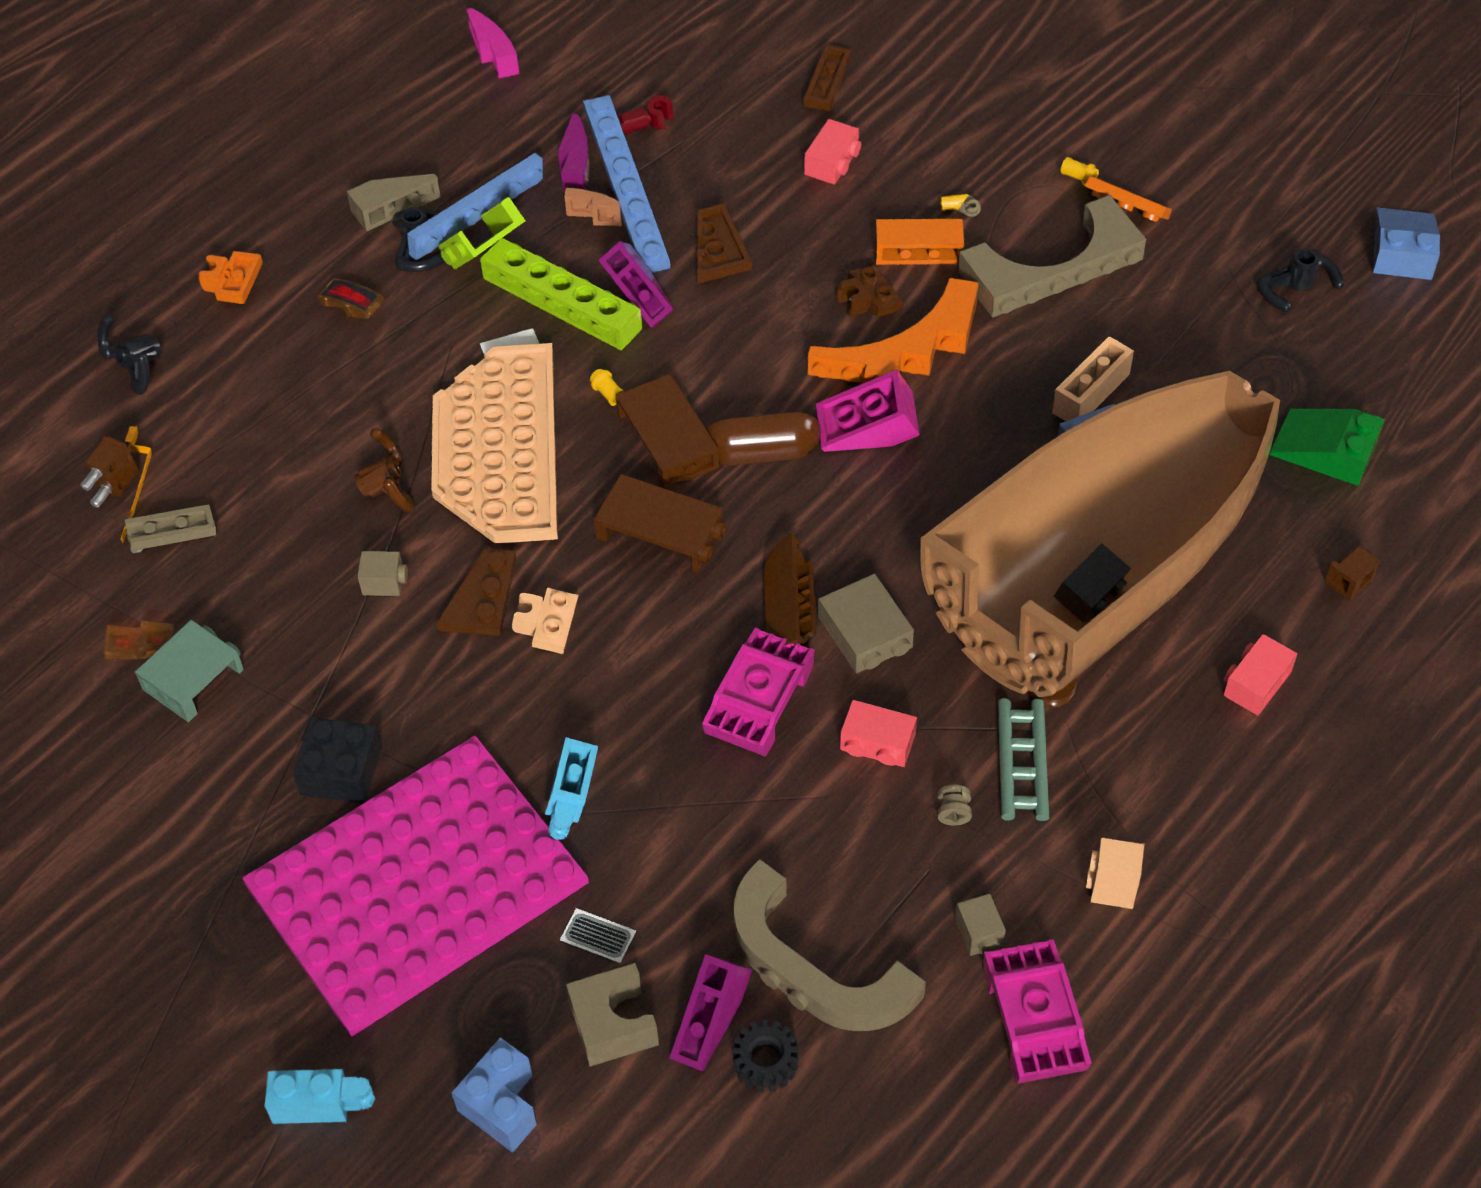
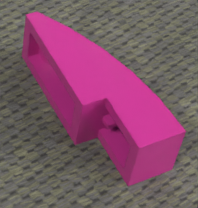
(492, 44)

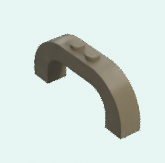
(802, 982)

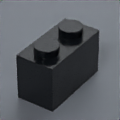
(1092, 582)

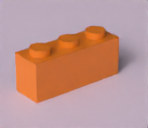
(919, 241)

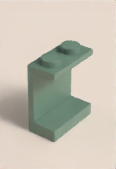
(187, 667)

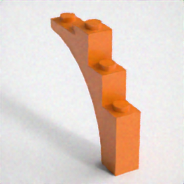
(911, 351)

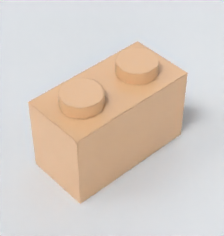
(1115, 872)

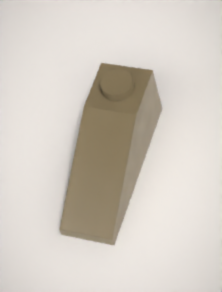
(382, 198)

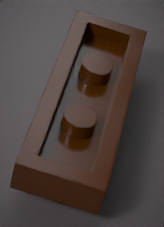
(827, 78)

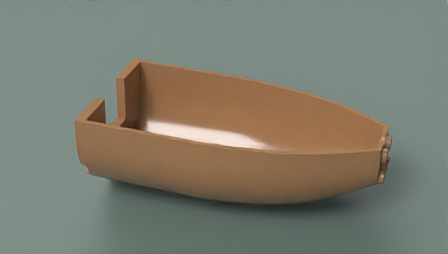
(1145, 478)

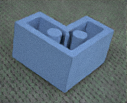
(491, 1098)

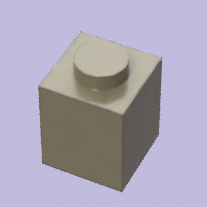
(381, 573)
(980, 925)

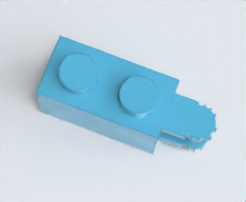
(570, 786)
(315, 1096)

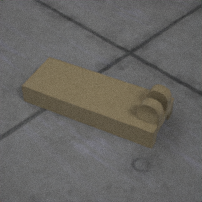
(169, 527)

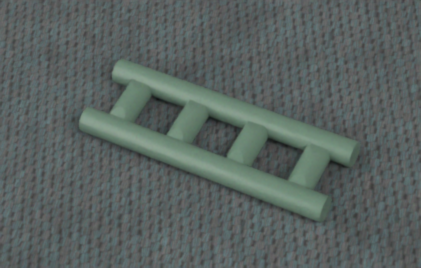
(1009, 773)

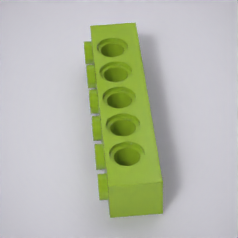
(561, 293)

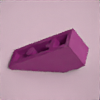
(637, 282)
(709, 1010)

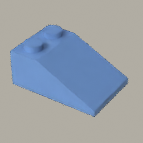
(1405, 243)

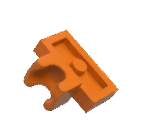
(231, 278)

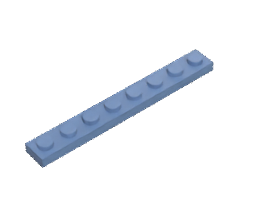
(626, 183)

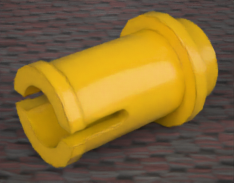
(1078, 170)
(603, 381)

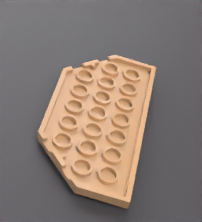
(499, 445)

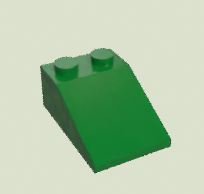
(1329, 441)

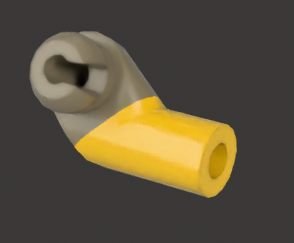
(963, 203)

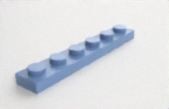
(470, 208)

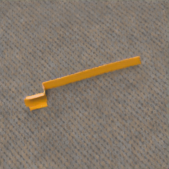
(131, 438)

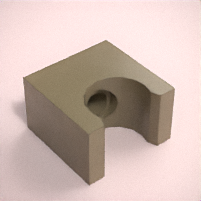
(600, 1029)

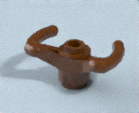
(384, 474)

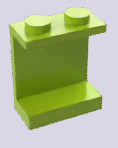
(499, 219)

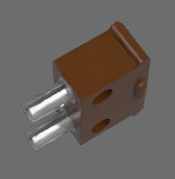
(110, 468)

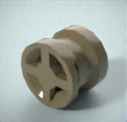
(954, 805)

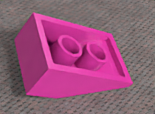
(869, 415)

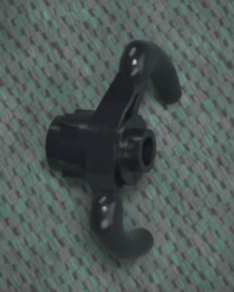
(407, 221)
(1299, 275)
(133, 354)

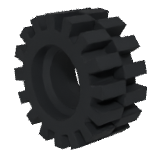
(771, 1075)

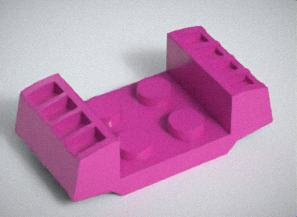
(757, 691)
(1037, 1011)

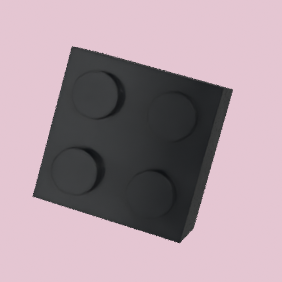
(337, 760)

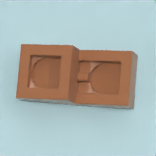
(587, 203)

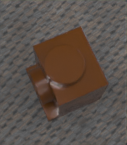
(1352, 572)

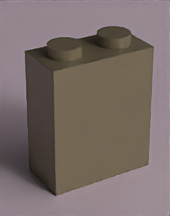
(865, 623)

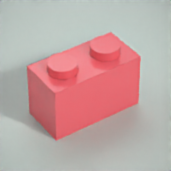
(832, 151)
(1259, 674)
(878, 733)

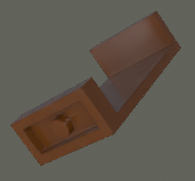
(669, 430)
(661, 519)

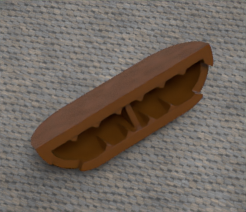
(765, 437)
(789, 593)

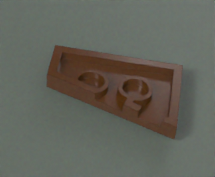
(719, 245)

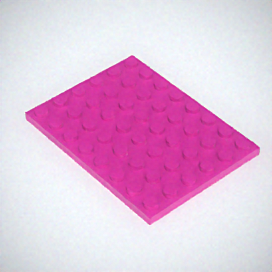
(414, 884)

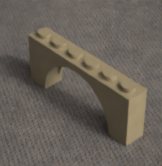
(1012, 285)

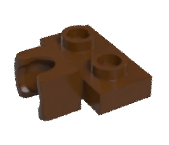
(866, 290)

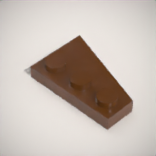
(482, 597)

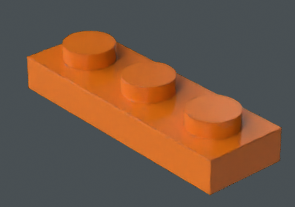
(1127, 199)

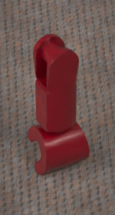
(658, 109)

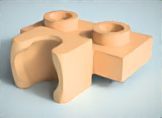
(547, 619)

